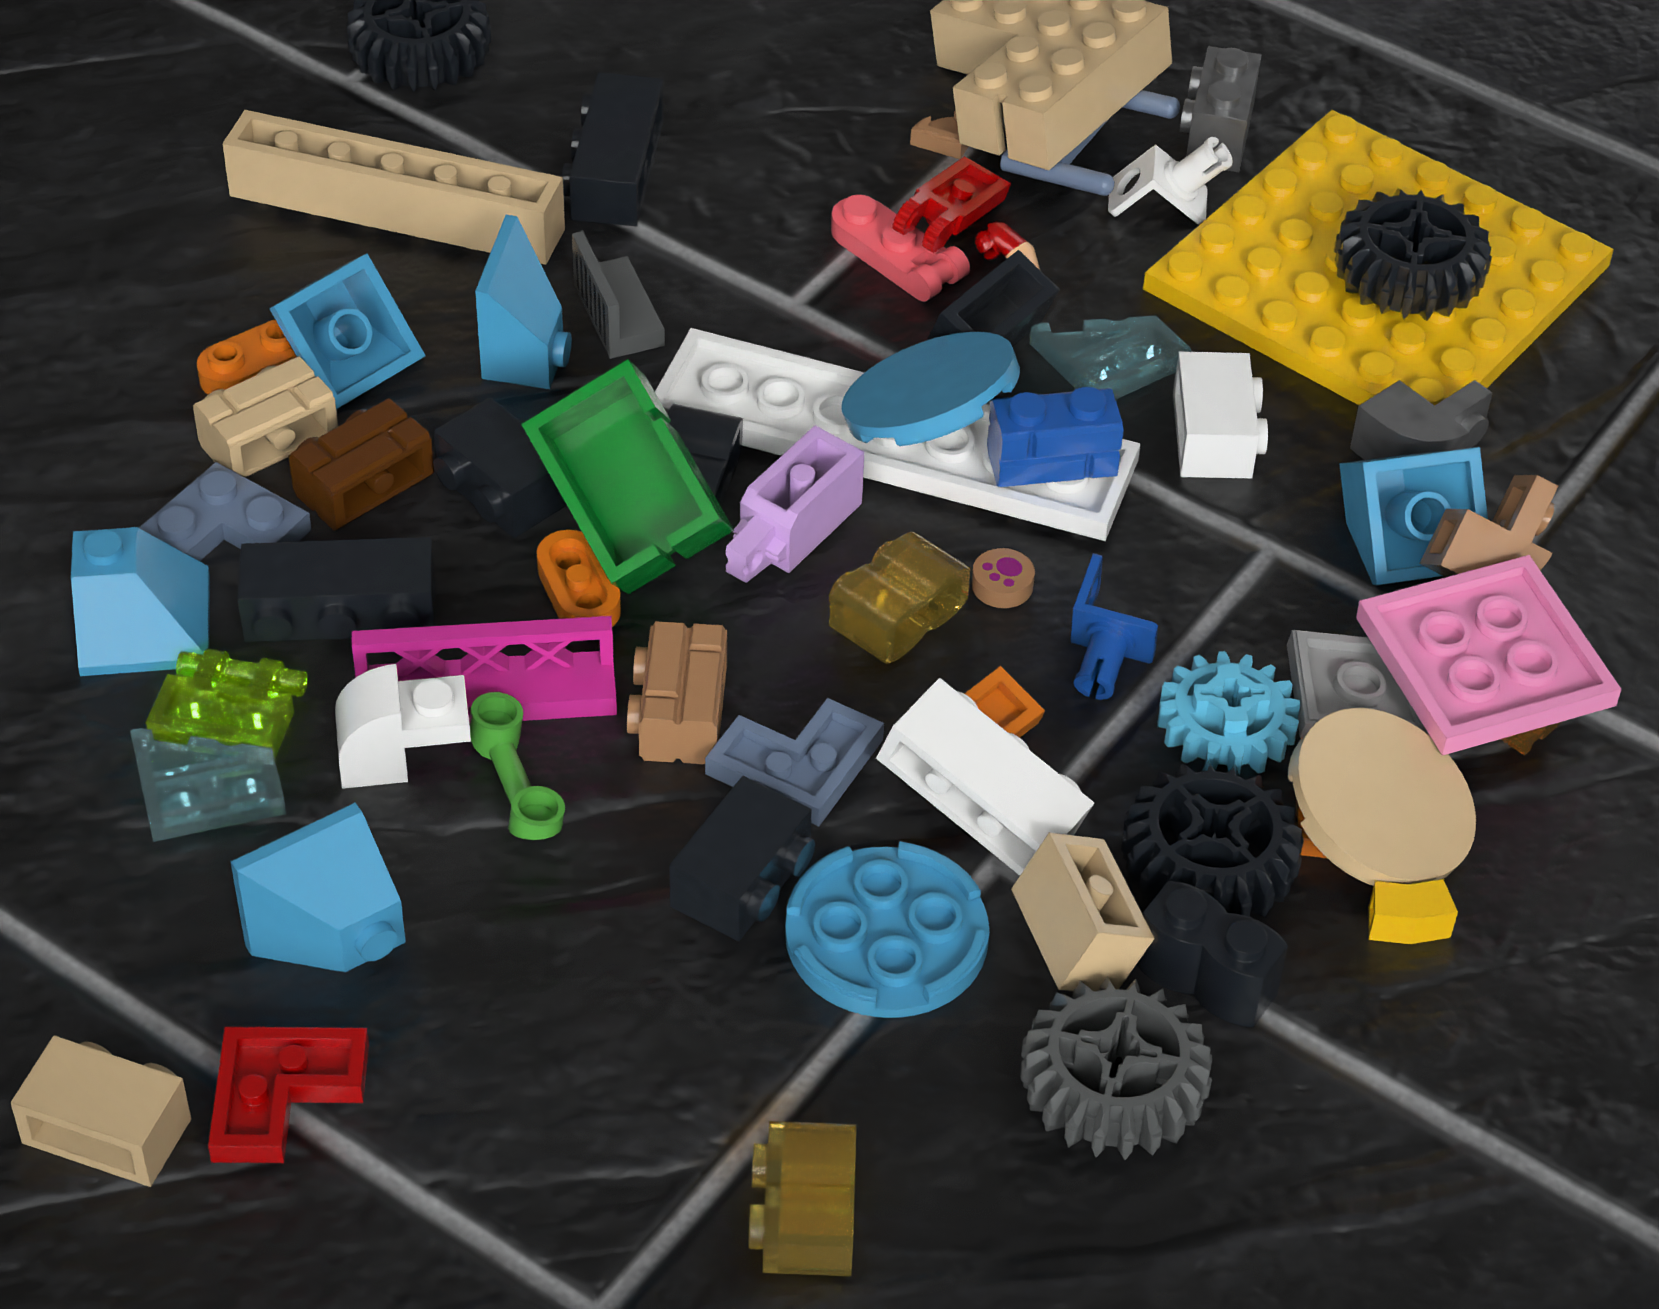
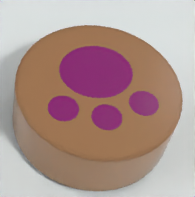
(1003, 578)

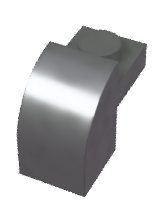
(1407, 424)

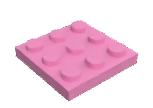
(1487, 654)

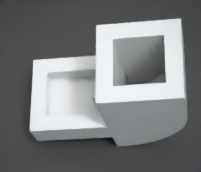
(385, 716)

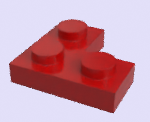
(269, 1070)

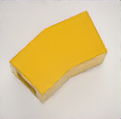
(1411, 912)

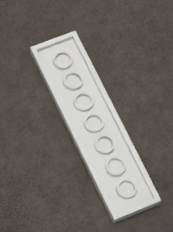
(790, 394)

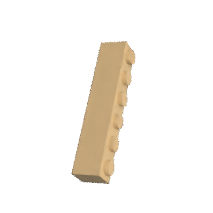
(389, 184)

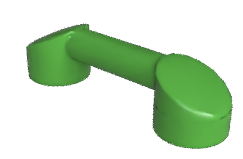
(495, 734)

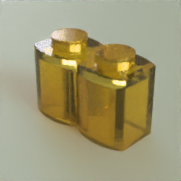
(898, 596)
(807, 1198)

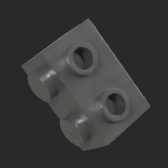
(1223, 100)

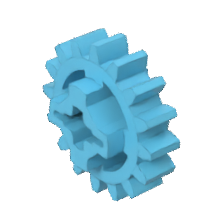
(1228, 713)

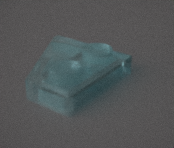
(1111, 352)
(205, 784)

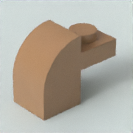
(1472, 542)

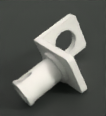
(1176, 181)

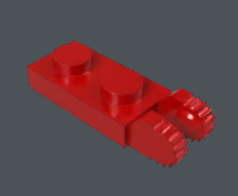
(951, 202)

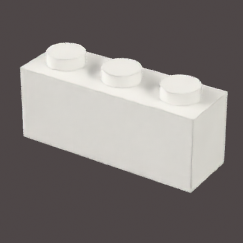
(982, 776)

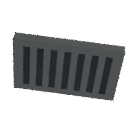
(615, 302)

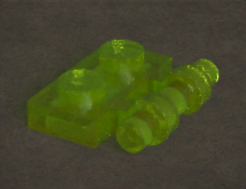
(226, 700)

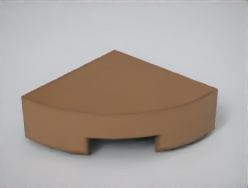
(938, 136)

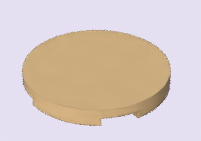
(1382, 798)

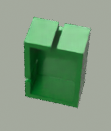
(627, 477)

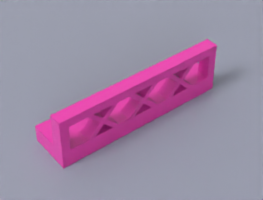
(545, 681)

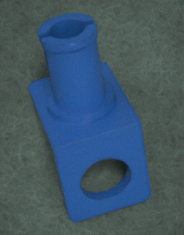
(1107, 637)

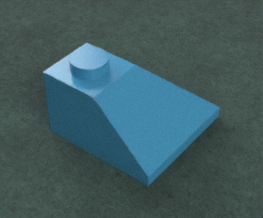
(519, 314)
(348, 329)
(1399, 503)
(136, 602)
(320, 896)

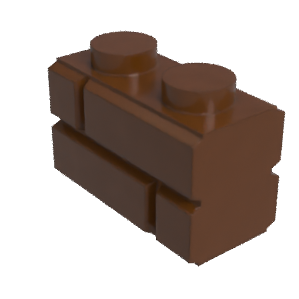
(361, 463)

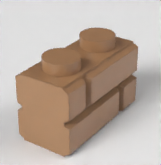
(681, 692)

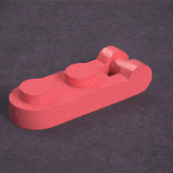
(867, 232)

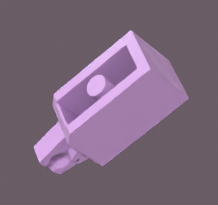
(796, 504)

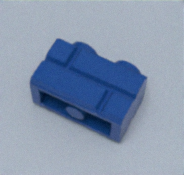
(1054, 437)

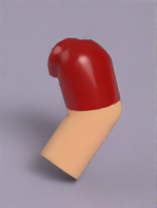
(1003, 239)

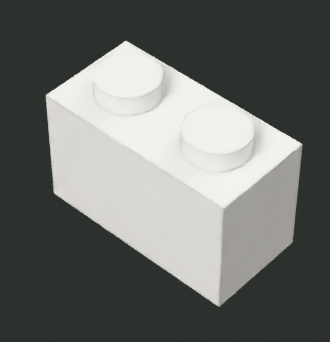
(1217, 415)

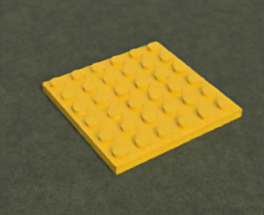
(1271, 279)

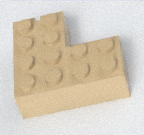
(1046, 68)

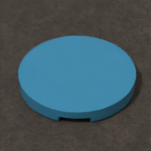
(930, 388)
(887, 930)

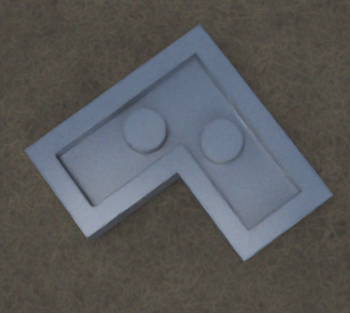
(226, 508)
(808, 769)

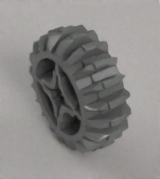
(1154, 1088)

